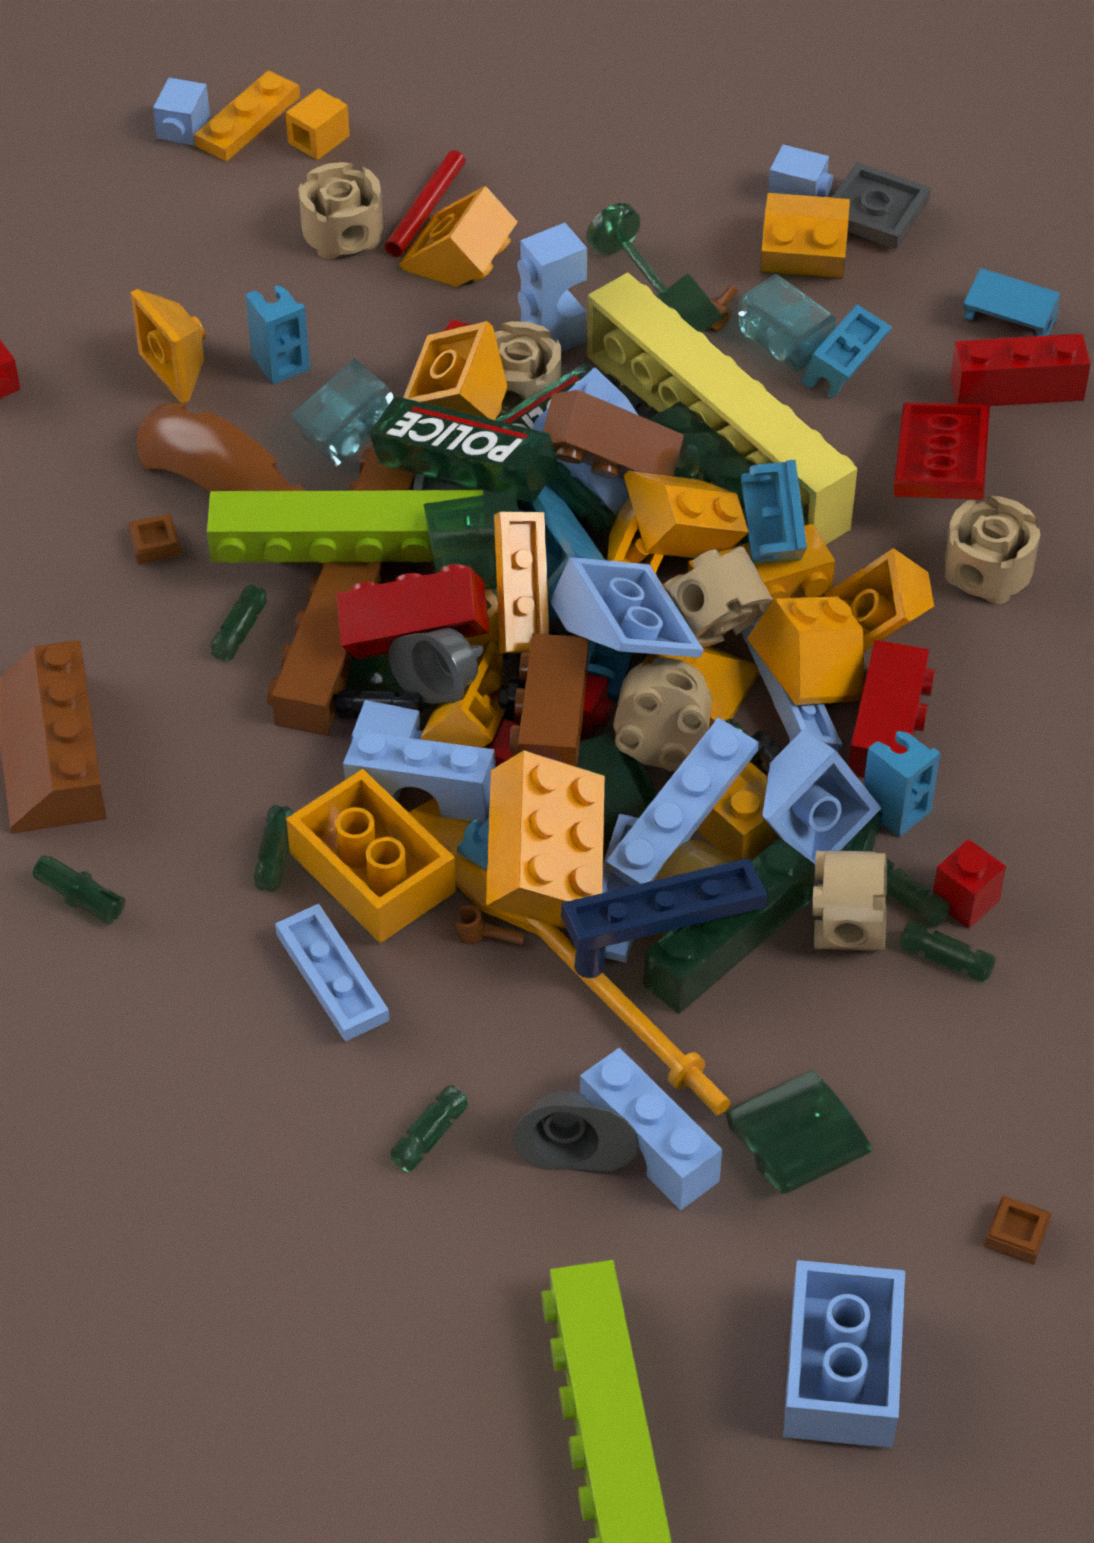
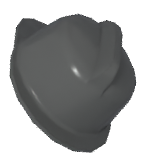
(435, 664)
(574, 1134)

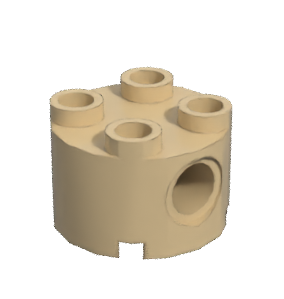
(341, 210)
(528, 360)
(991, 548)
(719, 595)
(662, 712)
(850, 900)

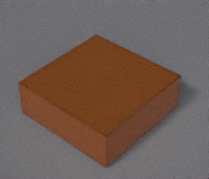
(154, 538)
(1018, 1229)

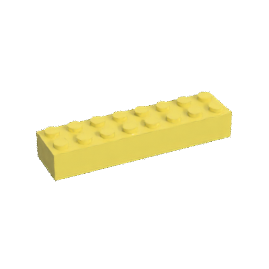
(671, 362)

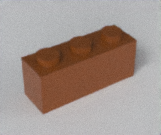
(609, 437)
(552, 698)

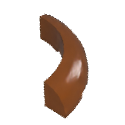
(207, 451)

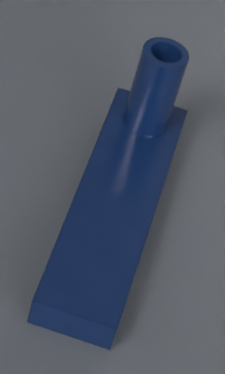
(658, 908)

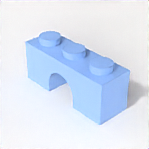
(547, 269)
(450, 772)
(675, 1149)

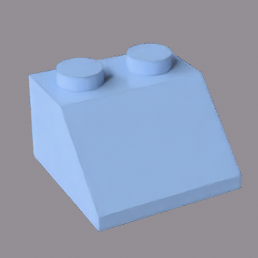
(815, 797)

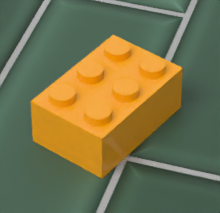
(543, 836)
(371, 855)

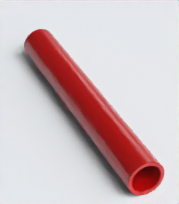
(425, 203)

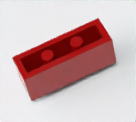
(1020, 370)
(413, 604)
(891, 699)

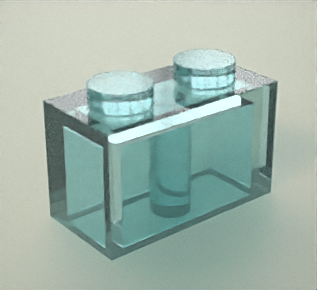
(784, 321)
(343, 412)

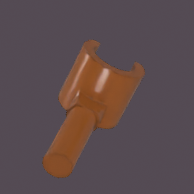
(721, 304)
(477, 929)

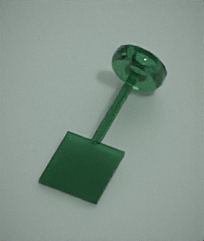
(615, 230)

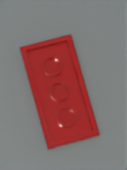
(942, 451)

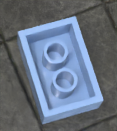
(845, 1354)

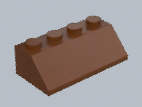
(49, 740)

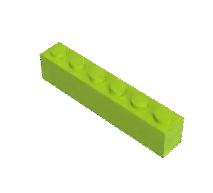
(322, 525)
(606, 1405)

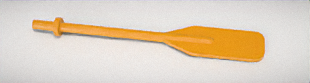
(472, 881)

